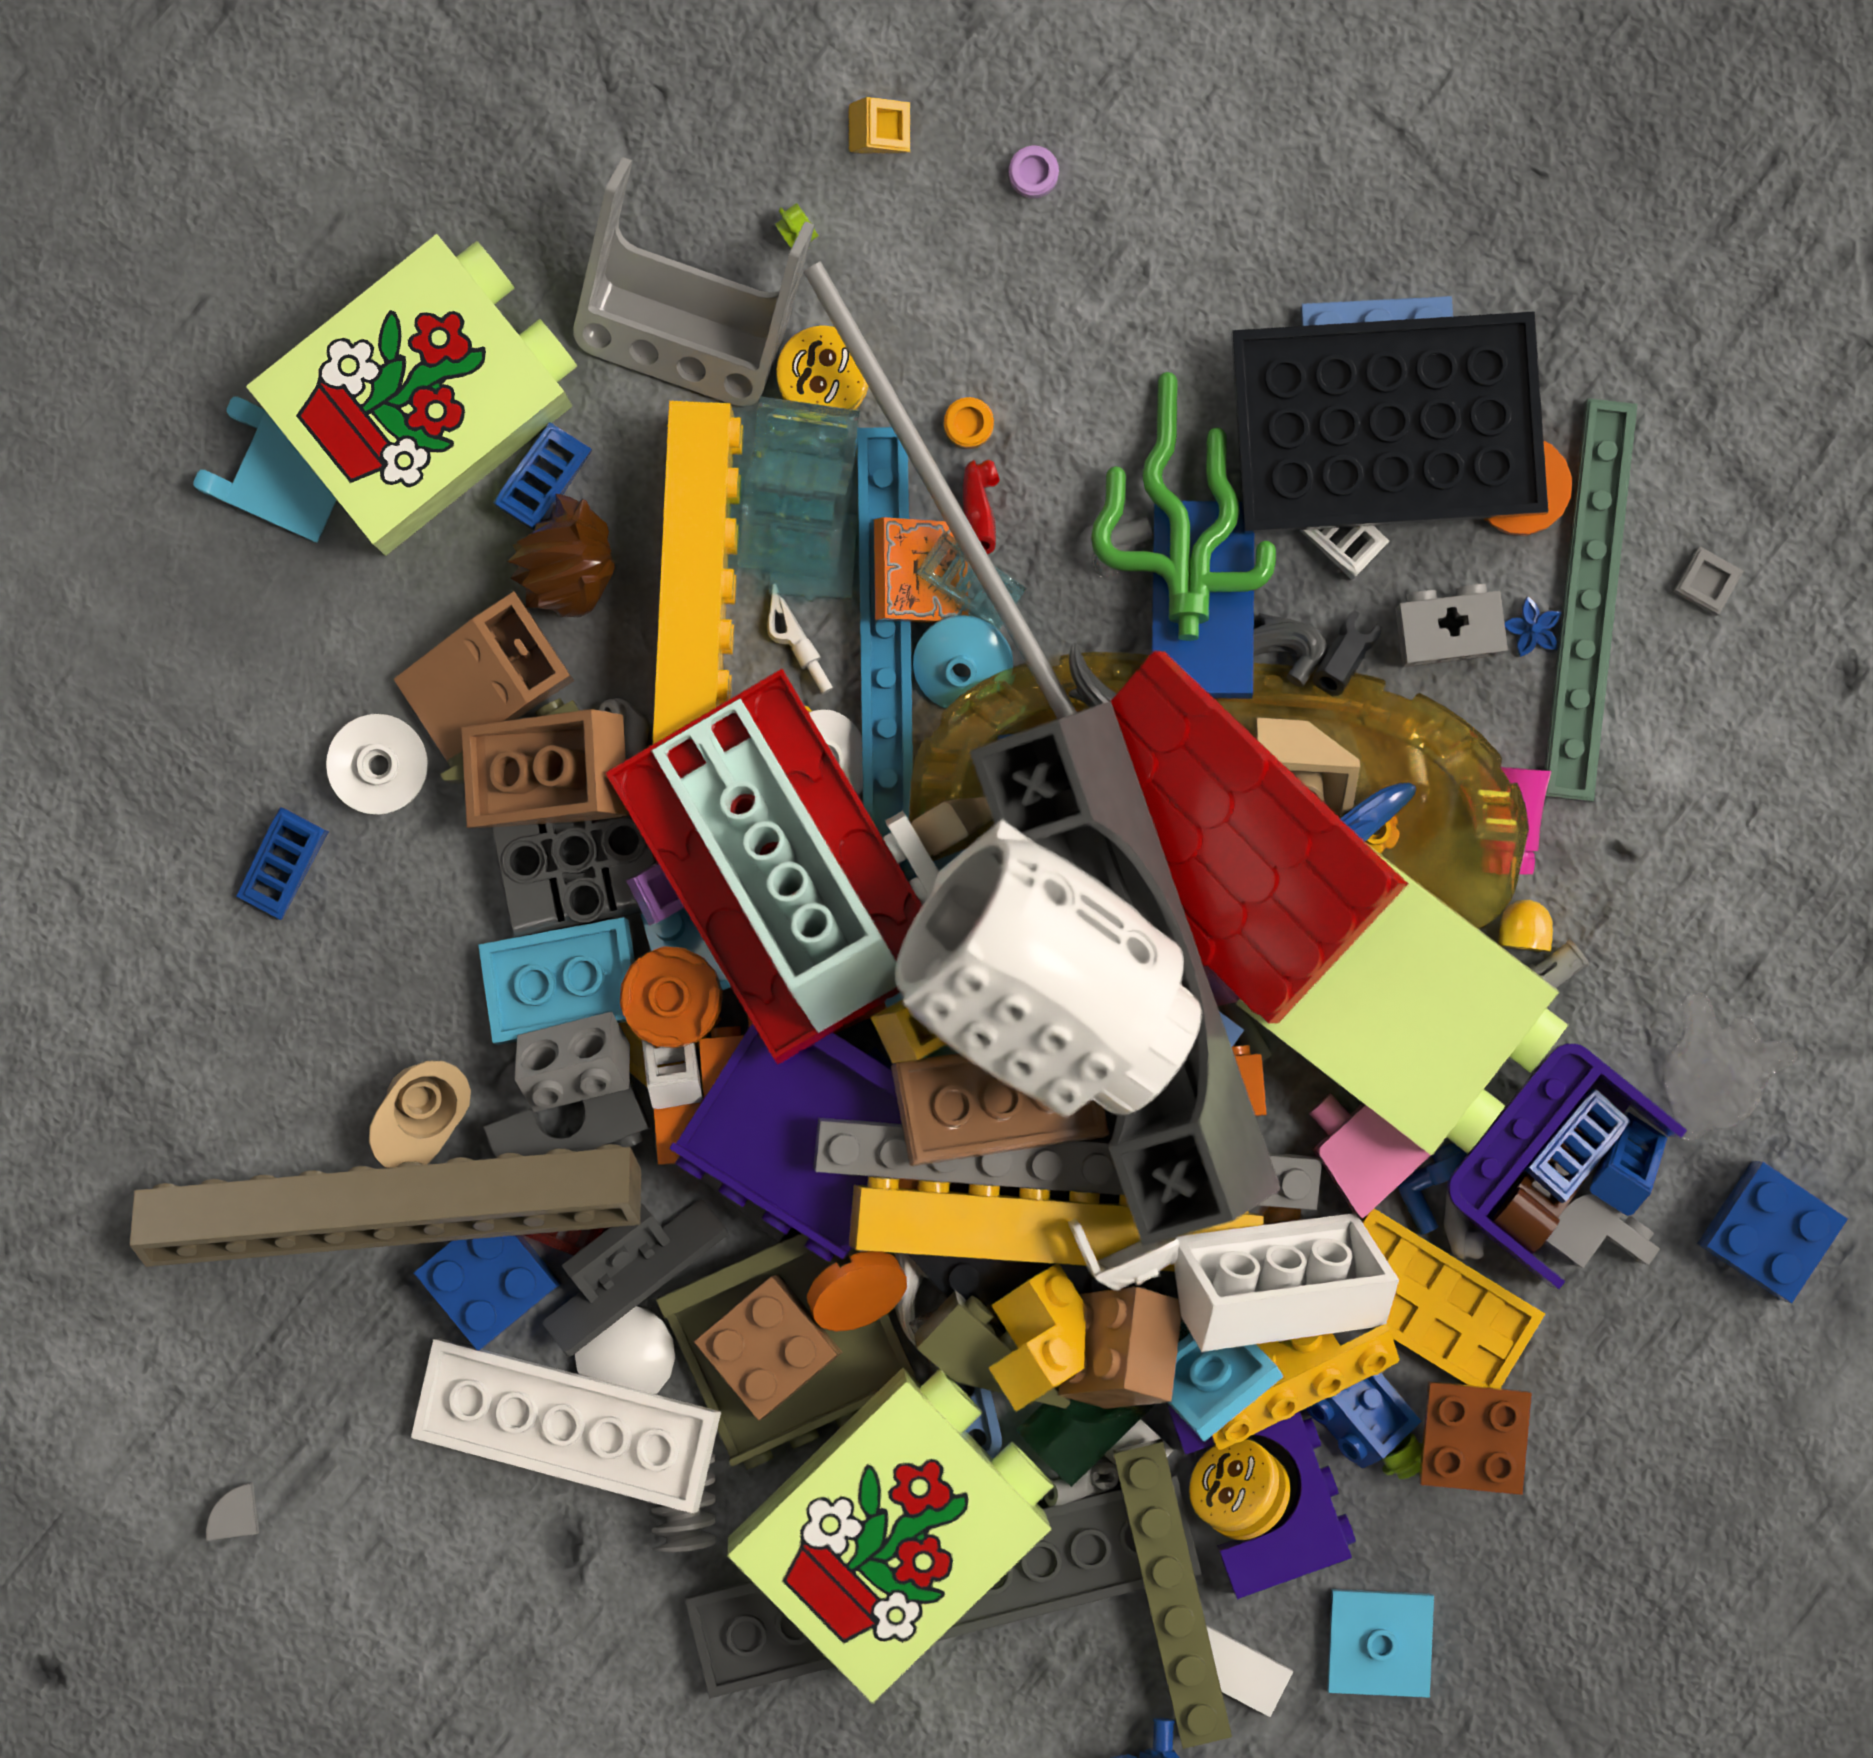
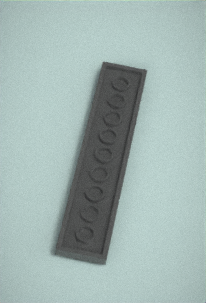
(1081, 1560)

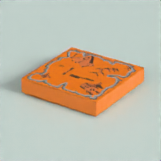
(898, 554)

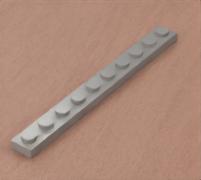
(1074, 1166)

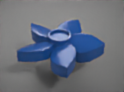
(1533, 628)

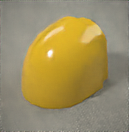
(1526, 927)

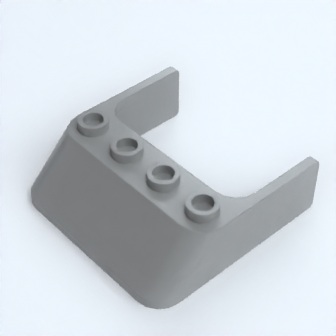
(680, 318)

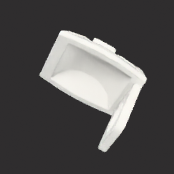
(1128, 1265)

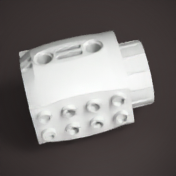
(1047, 978)

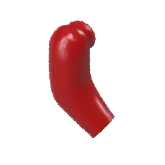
(976, 502)

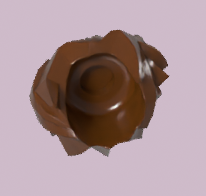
(565, 560)

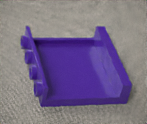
(762, 1132)

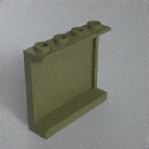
(836, 1393)

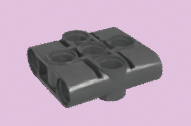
(533, 897)

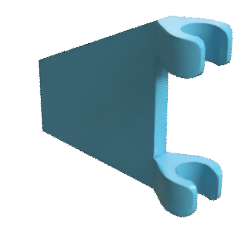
(272, 478)

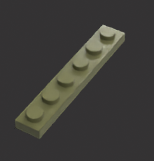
(1172, 1593)

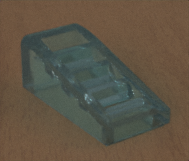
(972, 606)

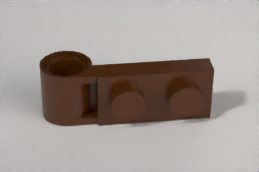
(1531, 1211)

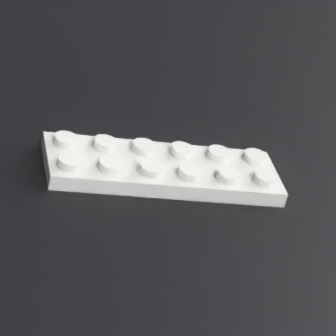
(566, 1425)

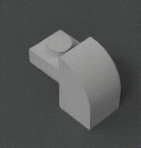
(1591, 1220)

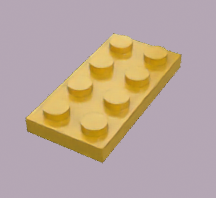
(1451, 1309)

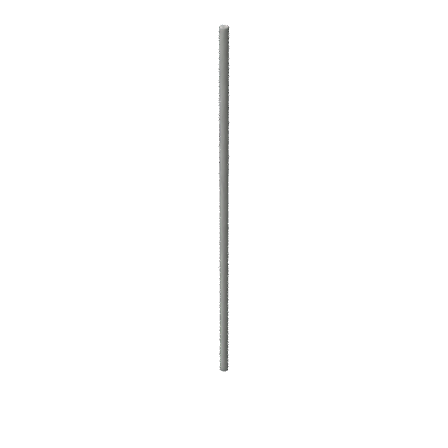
(966, 538)

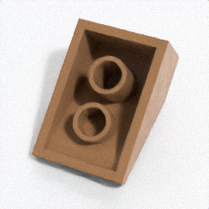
(543, 769)

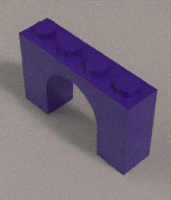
(1309, 1532)

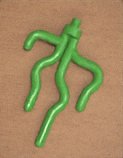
(1186, 576)

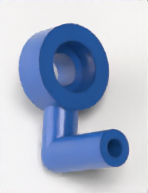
(1437, 1172)

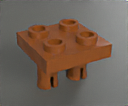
(1475, 1438)

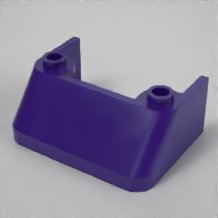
(1523, 1127)

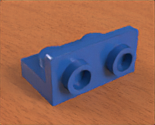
(1366, 1419)

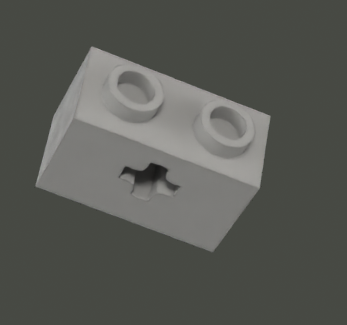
(1479, 637)

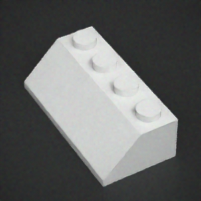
(1282, 1282)

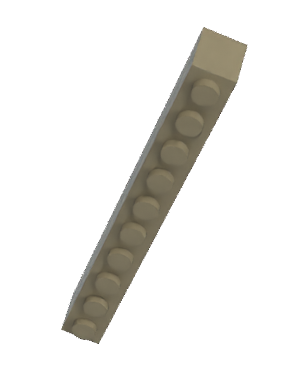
(387, 1206)

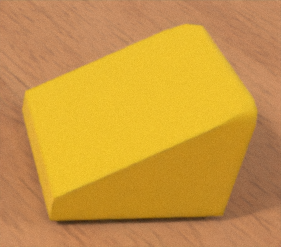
(879, 126)

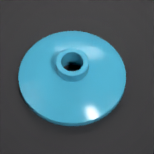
(957, 641)

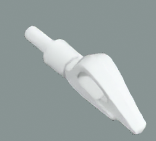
(794, 636)

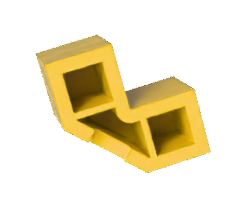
(1049, 1331)

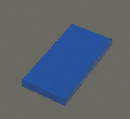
(1225, 647)

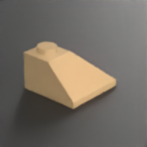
(1313, 759)

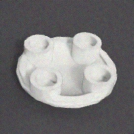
(630, 1353)

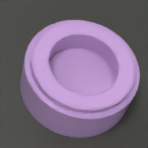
(1033, 172)

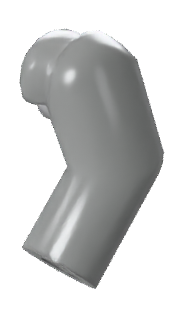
(1462, 1241)

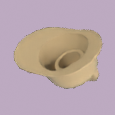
(418, 1113)

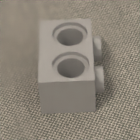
(572, 1062)

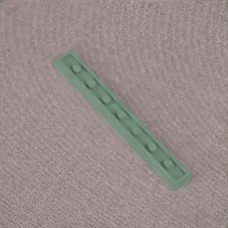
(1589, 599)

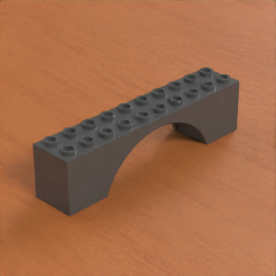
(1197, 1145)

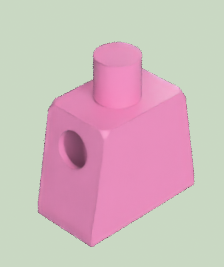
(1363, 1153)

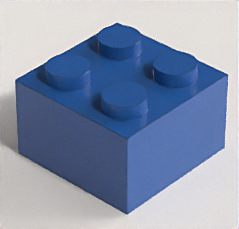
(1772, 1231)
(487, 1284)

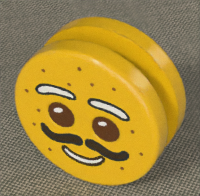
(820, 370)
(1239, 1490)

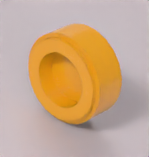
(968, 423)

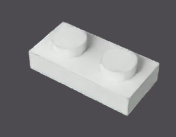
(906, 845)

